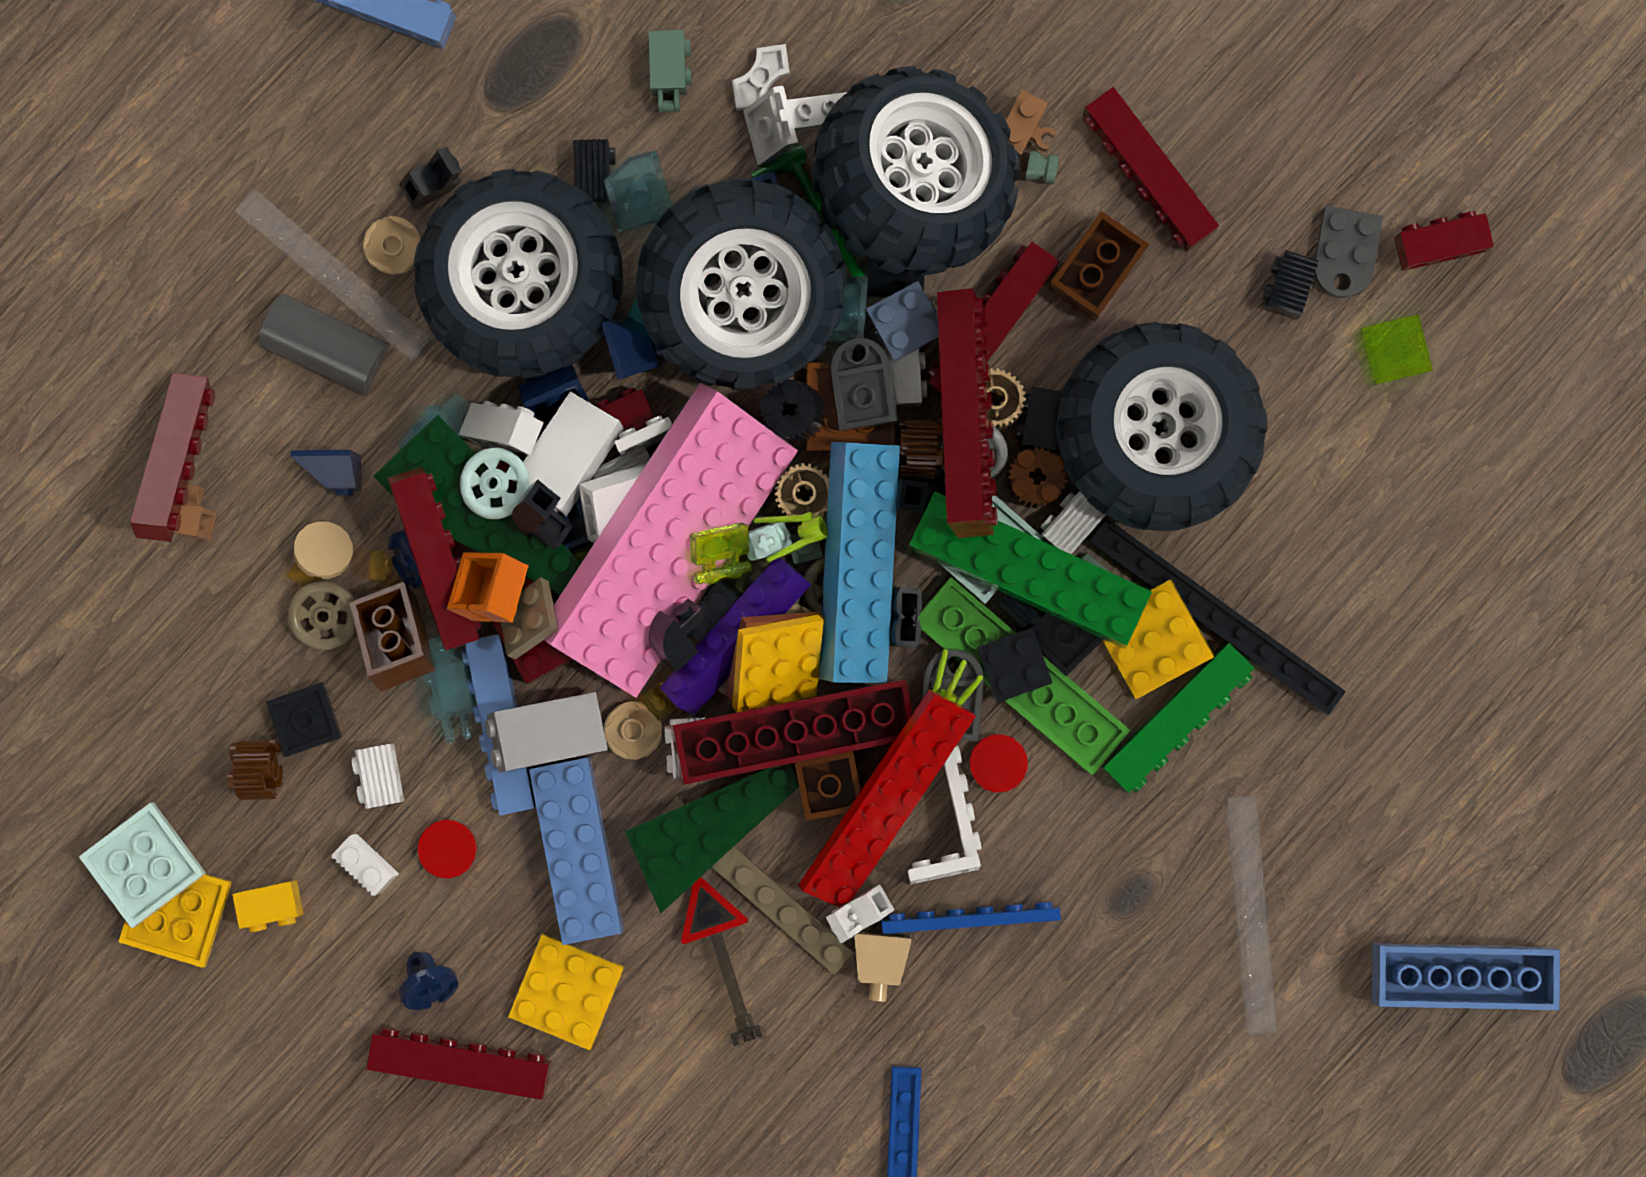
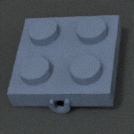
(904, 321)

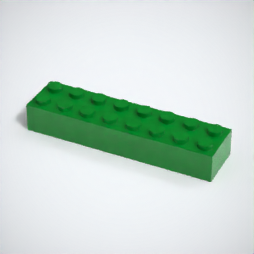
(1036, 574)

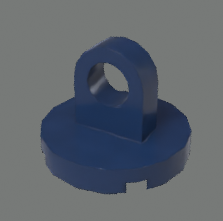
(403, 560)
(427, 983)

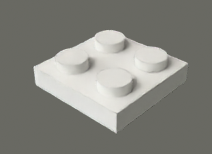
(648, 436)

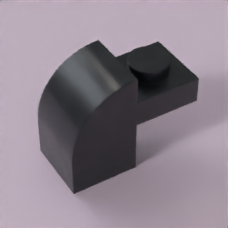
(431, 180)
(916, 494)
(537, 515)
(670, 634)

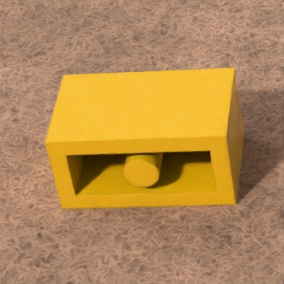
(267, 905)

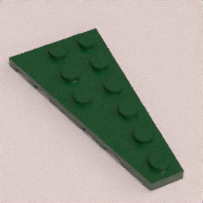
(692, 838)

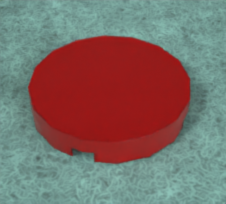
(998, 763)
(447, 849)

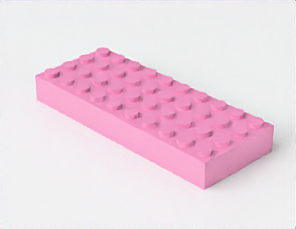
(702, 476)

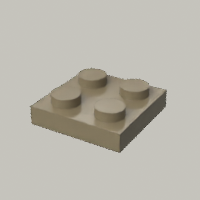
(532, 621)

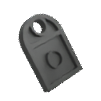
(1346, 248)
(863, 388)
(970, 673)

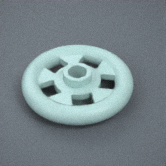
(470, 479)

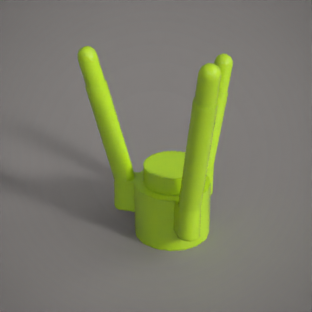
(809, 532)
(949, 692)

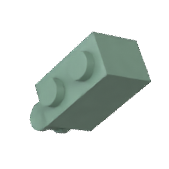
(668, 67)

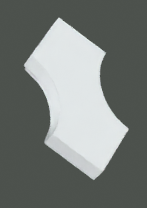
(769, 66)

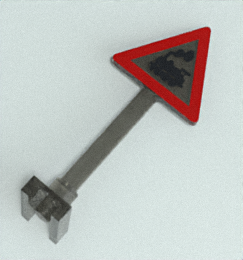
(710, 916)

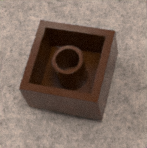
(828, 785)

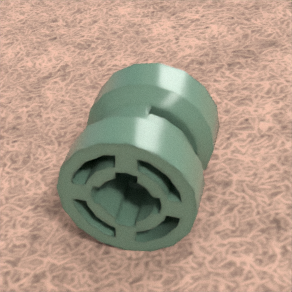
(1041, 167)

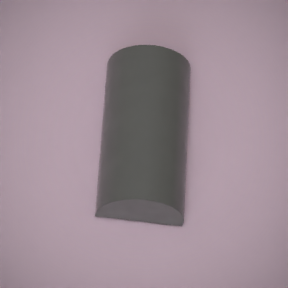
(322, 343)

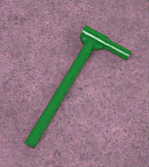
(793, 161)

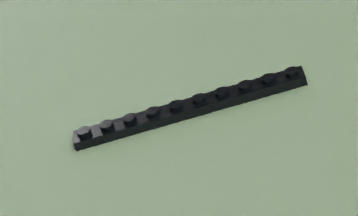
(1219, 617)

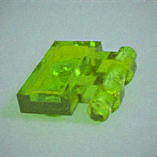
(720, 544)

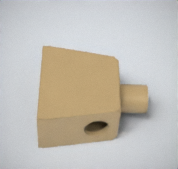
(881, 961)

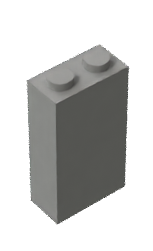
(545, 732)

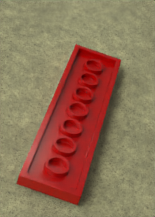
(887, 799)

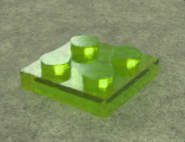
(1396, 349)

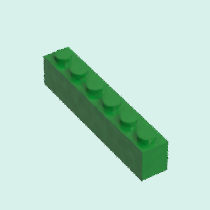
(1177, 718)

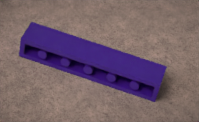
(705, 672)

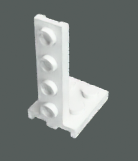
(775, 119)
(964, 813)

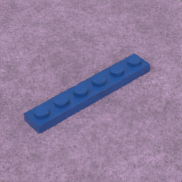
(982, 917)

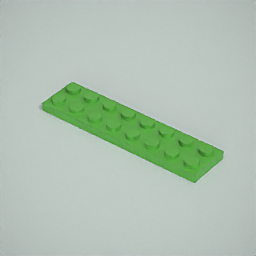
(1057, 710)

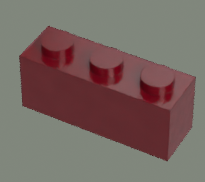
(1443, 240)

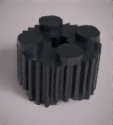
(778, 405)

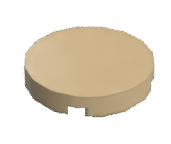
(391, 245)
(323, 550)
(632, 731)

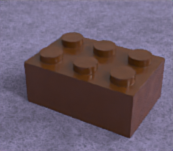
(1098, 266)
(392, 636)

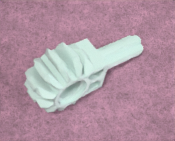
(768, 540)

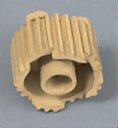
(1012, 395)
(798, 478)

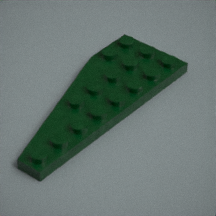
(444, 456)

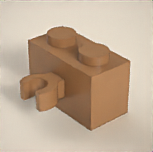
(1024, 122)
(196, 520)

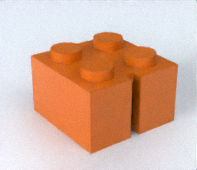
(487, 587)

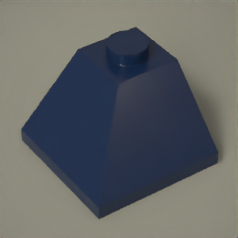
(630, 346)
(332, 468)

